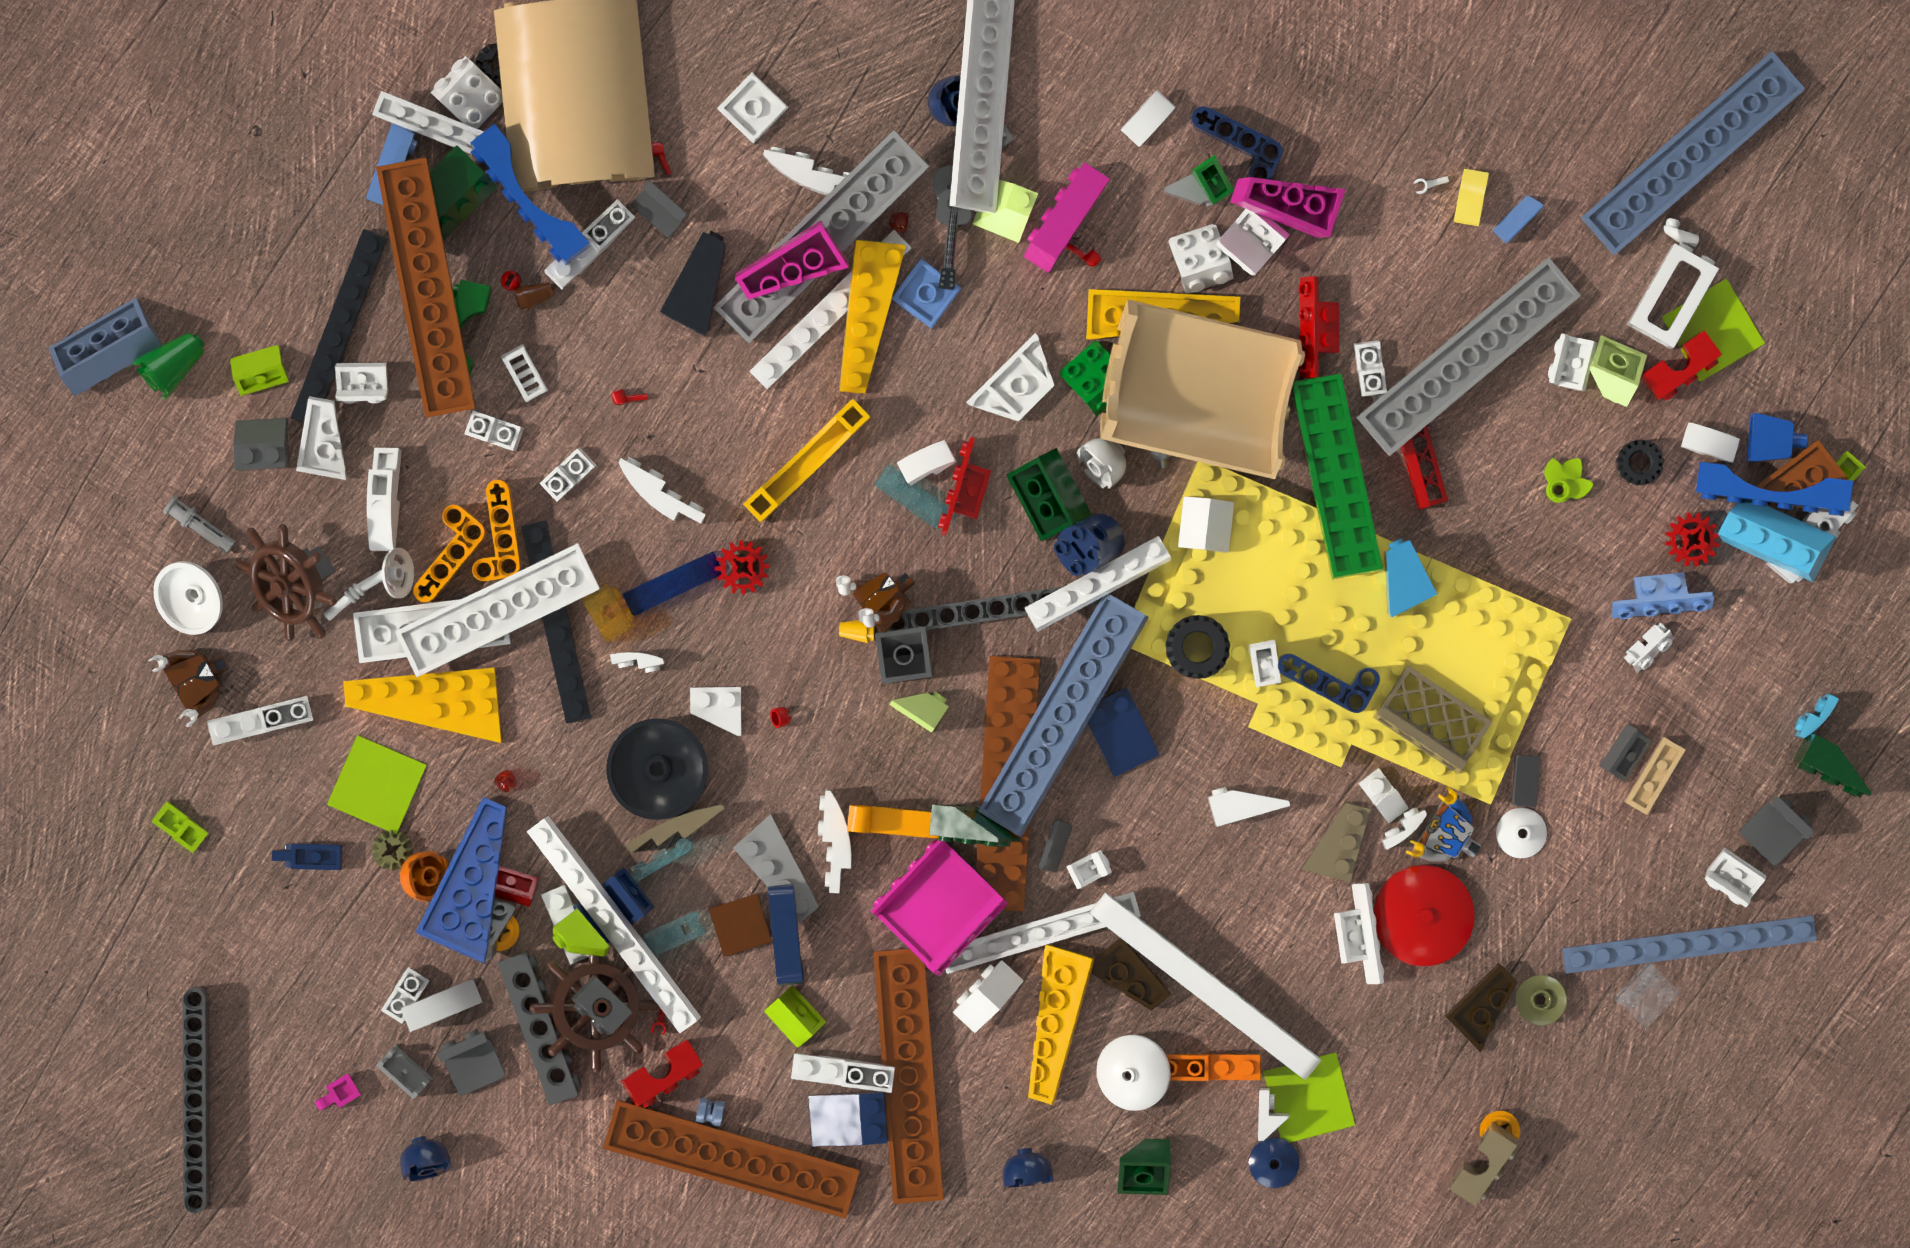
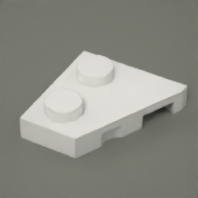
(718, 706)

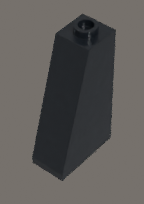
(696, 287)

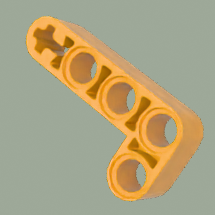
(498, 529)
(446, 557)
(889, 821)

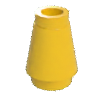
(857, 631)

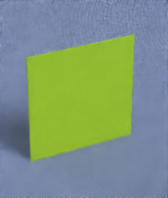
(1724, 322)
(376, 784)
(1313, 1104)

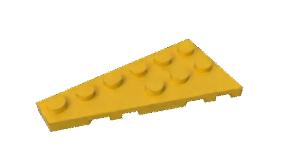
(444, 700)

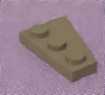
(1340, 845)

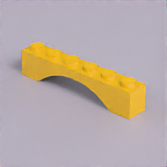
(807, 460)

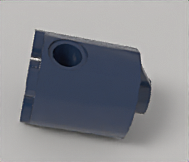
(1089, 544)

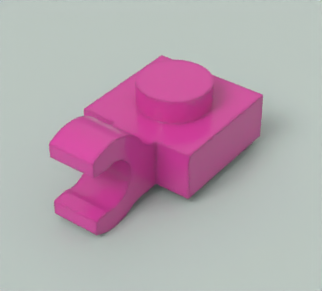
(340, 1091)

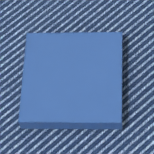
(922, 296)

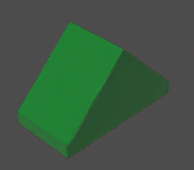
(1212, 179)

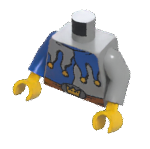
(1446, 832)

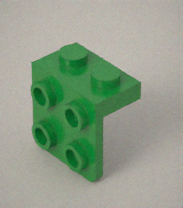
(1087, 376)

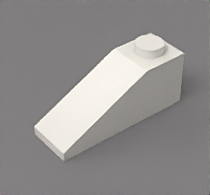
(1239, 805)

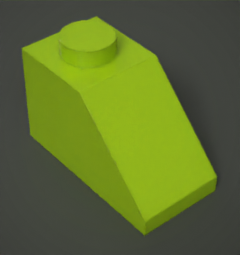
(579, 936)

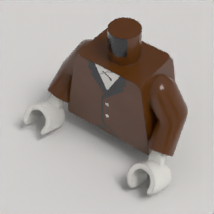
(880, 598)
(193, 680)

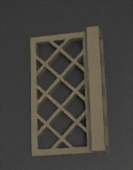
(1420, 737)

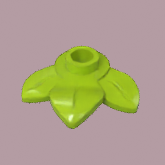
(1568, 477)

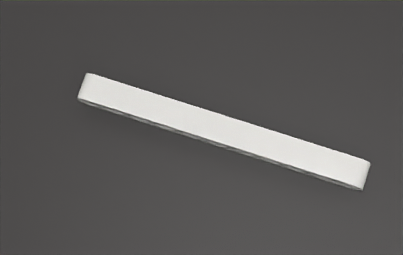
(1205, 986)

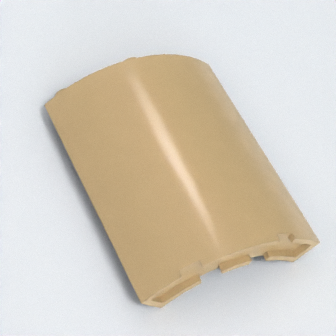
(574, 92)
(1199, 389)

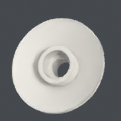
(1508, 829)

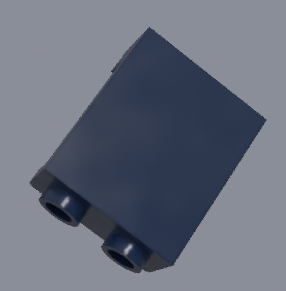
(626, 896)

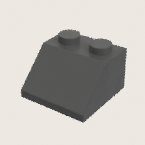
(261, 444)
(903, 655)

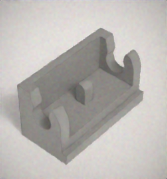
(404, 1071)

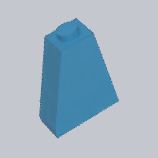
(1405, 578)

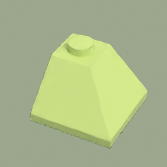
(1012, 211)
(1617, 370)
(922, 708)

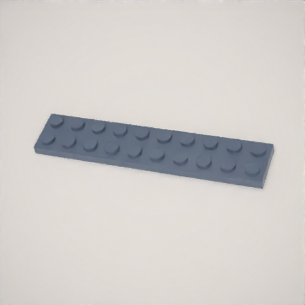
(1692, 153)
(1063, 714)

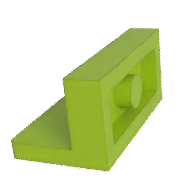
(258, 370)
(795, 1016)

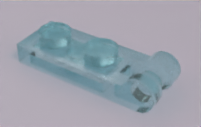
(661, 859)
(672, 935)

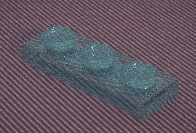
(911, 497)

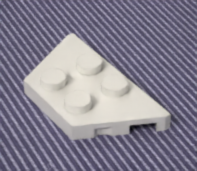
(1016, 384)

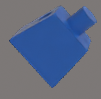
(1772, 438)

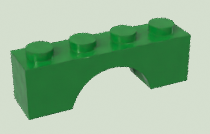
(470, 300)

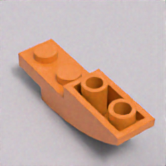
(1215, 1066)

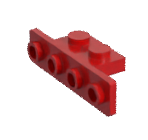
(1317, 326)
(968, 490)

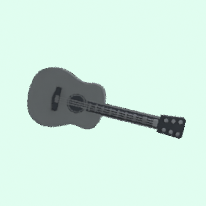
(953, 218)

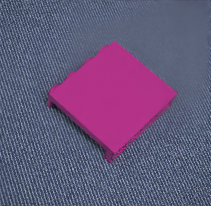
(939, 906)

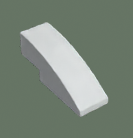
(441, 1005)

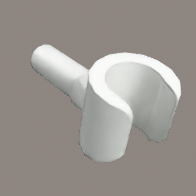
(1430, 183)

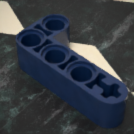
(1234, 140)
(1325, 678)
(785, 935)

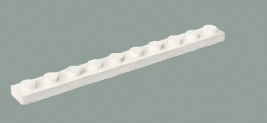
(614, 924)

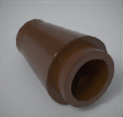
(532, 295)

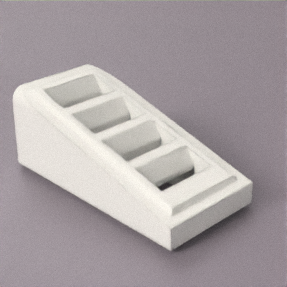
(532, 369)

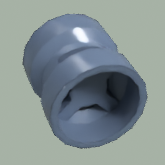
(704, 1110)

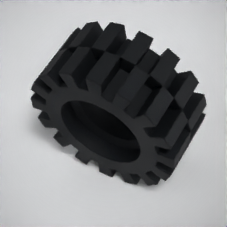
(1652, 453)

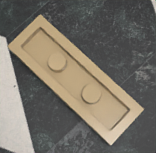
(1654, 775)

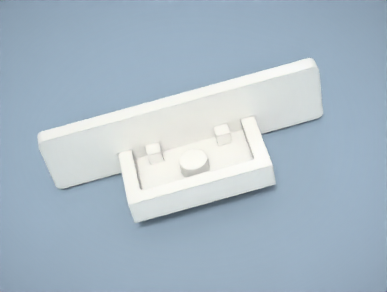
(1358, 934)

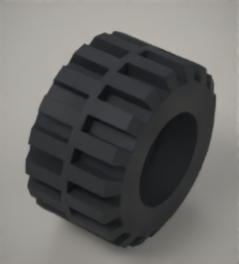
(1219, 654)

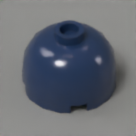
(944, 100)
(423, 1159)
(1027, 1169)

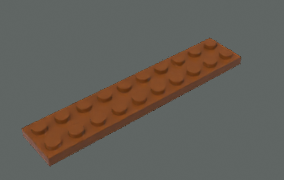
(426, 287)
(1009, 708)
(912, 1104)
(731, 1159)

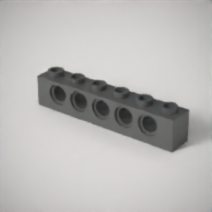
(554, 1090)

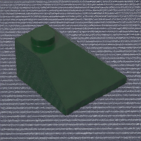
(1145, 1168)

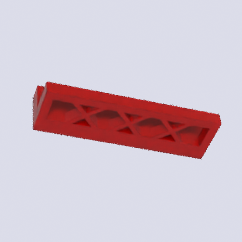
(1415, 474)

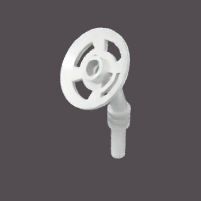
(391, 573)

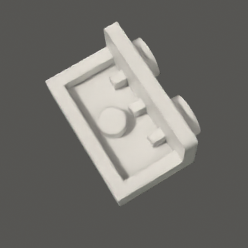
(1572, 362)
(361, 382)
(1734, 877)

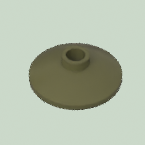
(1550, 1009)

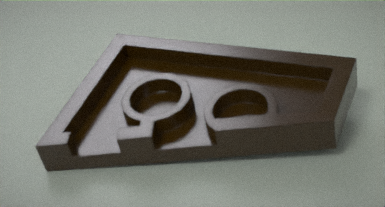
(1127, 972)
(1481, 1006)

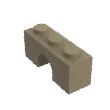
(1474, 1182)

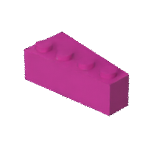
(1292, 204)
(1065, 217)

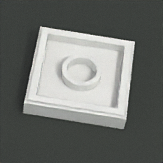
(752, 108)

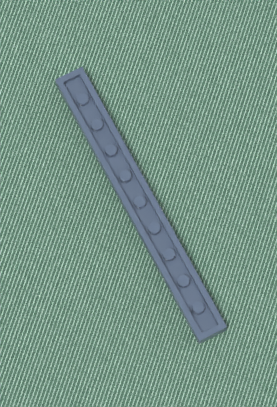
(1689, 944)

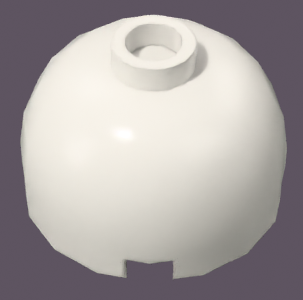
(1104, 461)

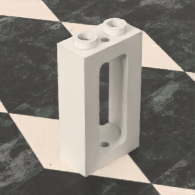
(1639, 318)

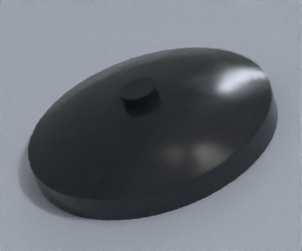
(657, 769)

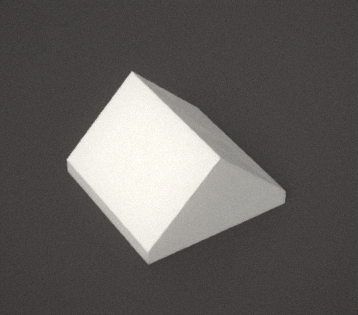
(1206, 524)

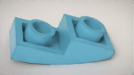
(1809, 723)

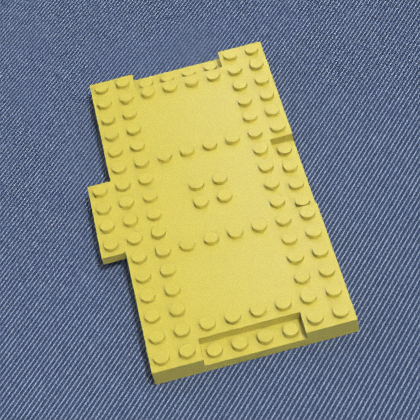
(1279, 587)

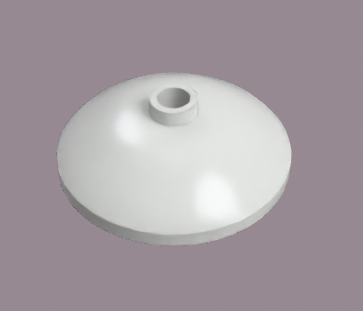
(181, 604)
(1147, 1066)

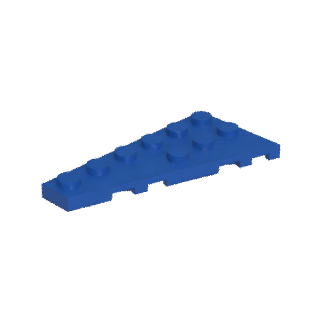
(465, 897)

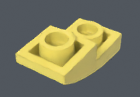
(1471, 197)

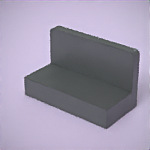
(659, 209)

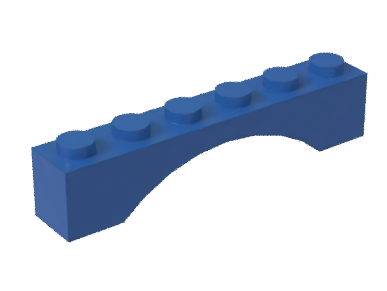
(561, 235)
(1828, 494)

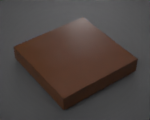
(740, 925)

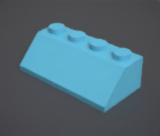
(1777, 538)

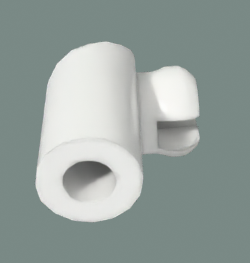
(1679, 235)

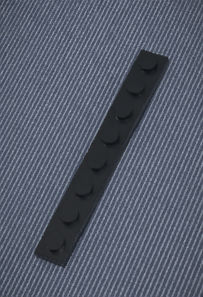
(341, 320)
(559, 634)

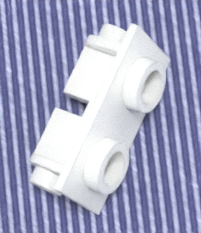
(1644, 655)

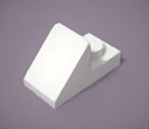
(1264, 663)
(1383, 795)
(1268, 1121)

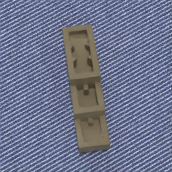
(684, 824)

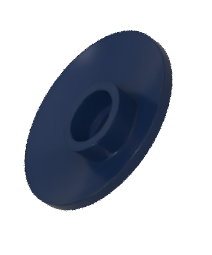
(1269, 1150)

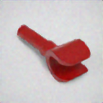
(658, 150)
(1090, 259)
(620, 398)
(660, 1021)

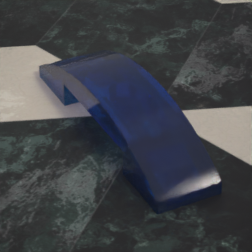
(672, 584)

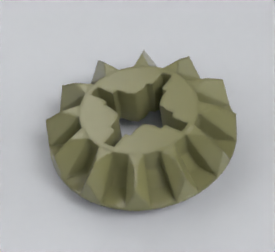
(380, 846)

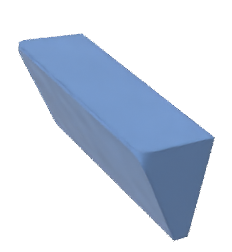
(1517, 219)

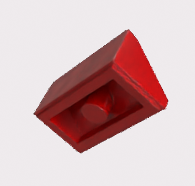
(515, 886)

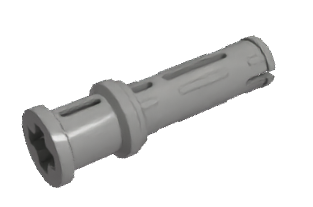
(190, 518)

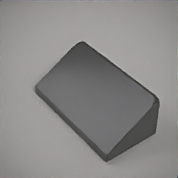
(1626, 753)
(1525, 781)
(1055, 846)

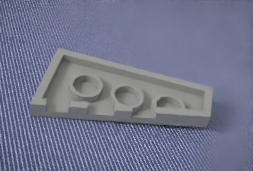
(775, 865)

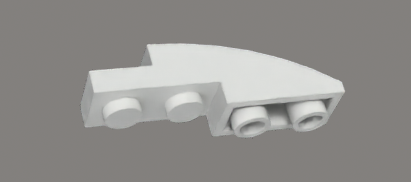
(800, 170)
(600, 236)
(650, 488)
(382, 499)
(260, 720)
(835, 831)
(843, 1072)

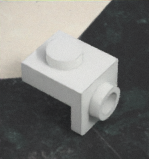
(1089, 869)

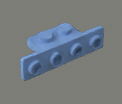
(396, 149)
(1661, 595)

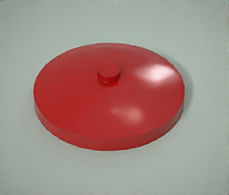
(1423, 915)

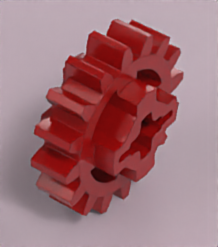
(1682, 533)
(734, 576)

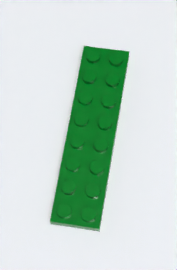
(1336, 476)

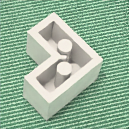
(987, 995)

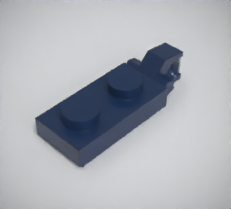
(310, 856)

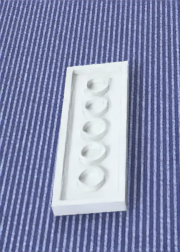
(377, 630)

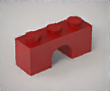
(1700, 354)
(682, 1063)

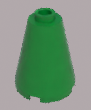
(170, 363)

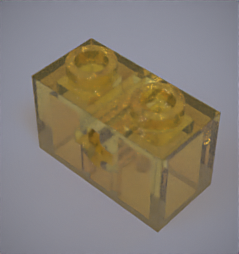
(609, 627)

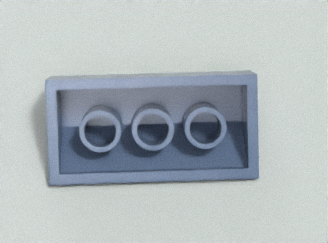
(104, 347)

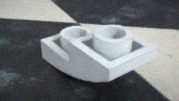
(1148, 118)
(1370, 368)
(494, 431)
(1710, 442)
(926, 461)
(568, 474)
(647, 661)
(1410, 823)
(405, 992)

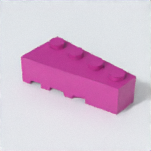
(797, 260)

